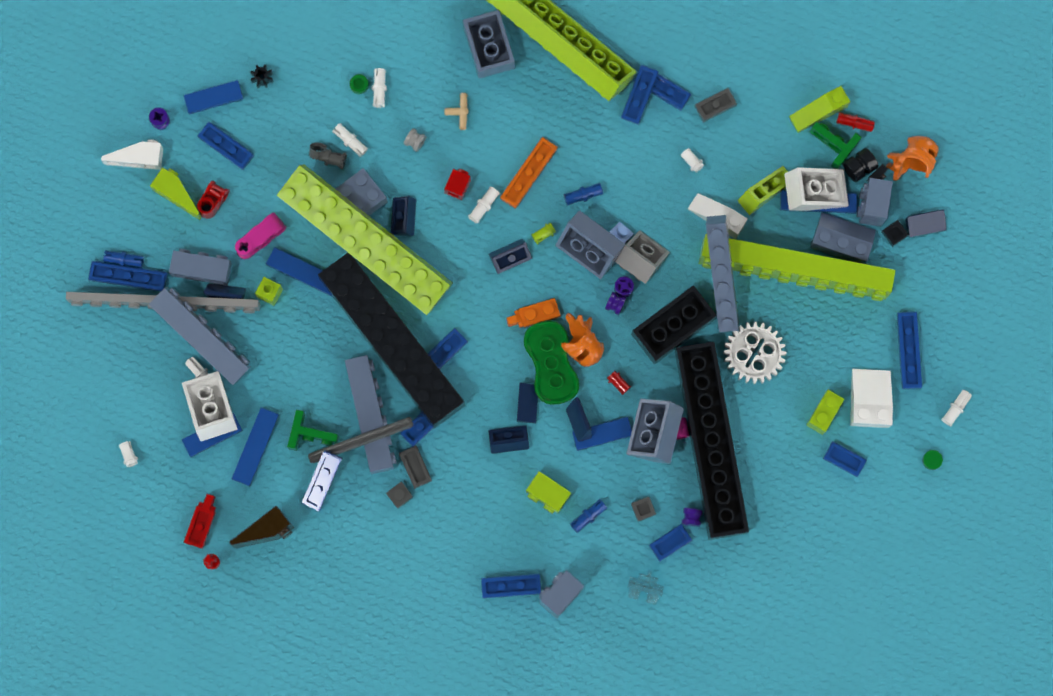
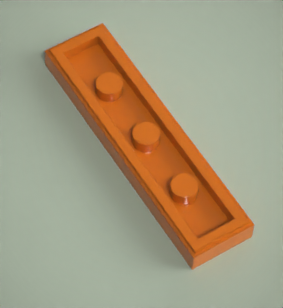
(528, 173)

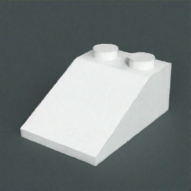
(815, 189)
(871, 398)
(209, 406)

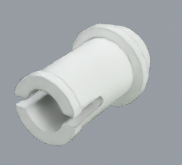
(692, 160)
(128, 454)

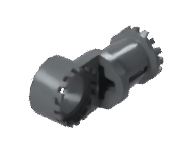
(327, 155)

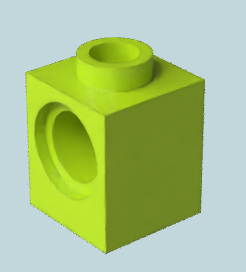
(269, 291)

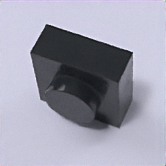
(879, 173)
(895, 233)

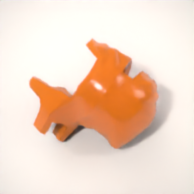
(918, 156)
(584, 344)

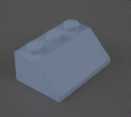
(843, 239)
(655, 430)

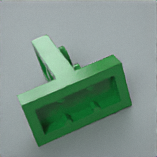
(835, 142)
(308, 434)

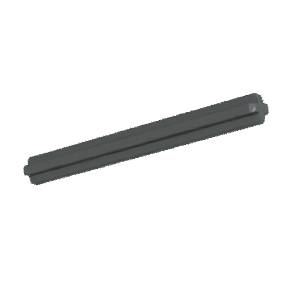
(363, 439)

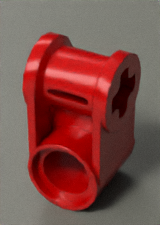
(214, 196)

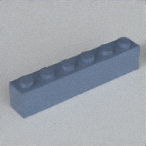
(722, 273)
(200, 335)
(369, 412)

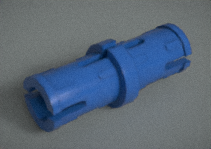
(583, 194)
(123, 259)
(588, 516)

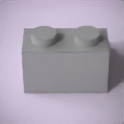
(642, 257)

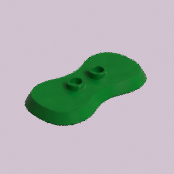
(554, 376)

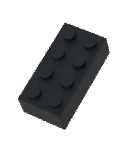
(673, 324)

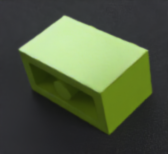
(825, 412)
(548, 493)

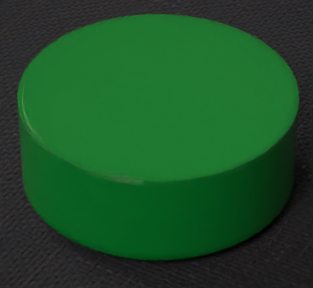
(359, 84)
(932, 460)

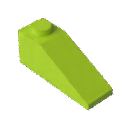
(820, 109)
(170, 187)
(763, 191)

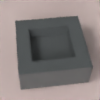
(399, 495)
(643, 509)

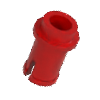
(621, 385)

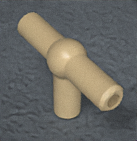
(462, 111)

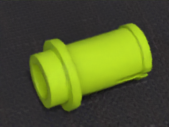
(543, 233)

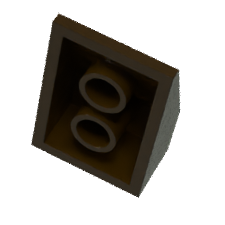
(267, 528)

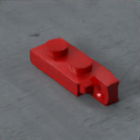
(201, 522)

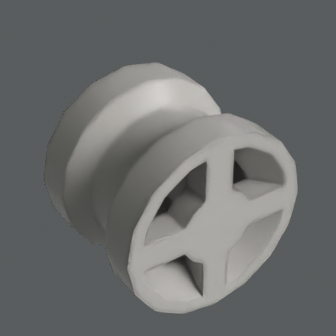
(415, 140)

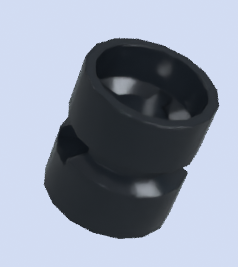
(863, 163)

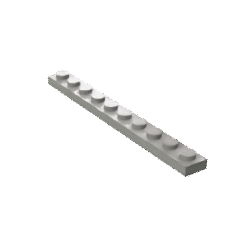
(135, 301)

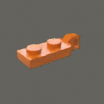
(534, 314)

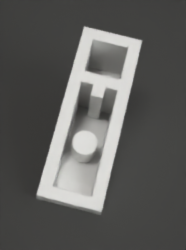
(140, 155)
(707, 207)

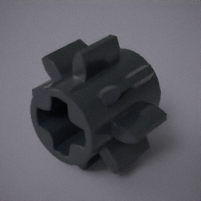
(261, 70)

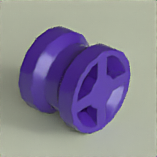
(161, 122)
(626, 284)
(615, 303)
(692, 517)

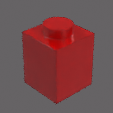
(457, 184)

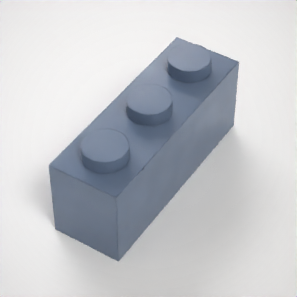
(200, 267)

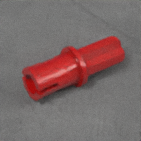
(855, 122)
(211, 561)

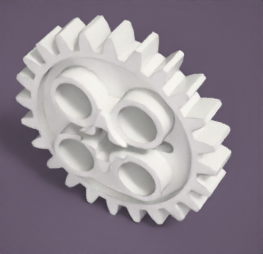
(769, 361)

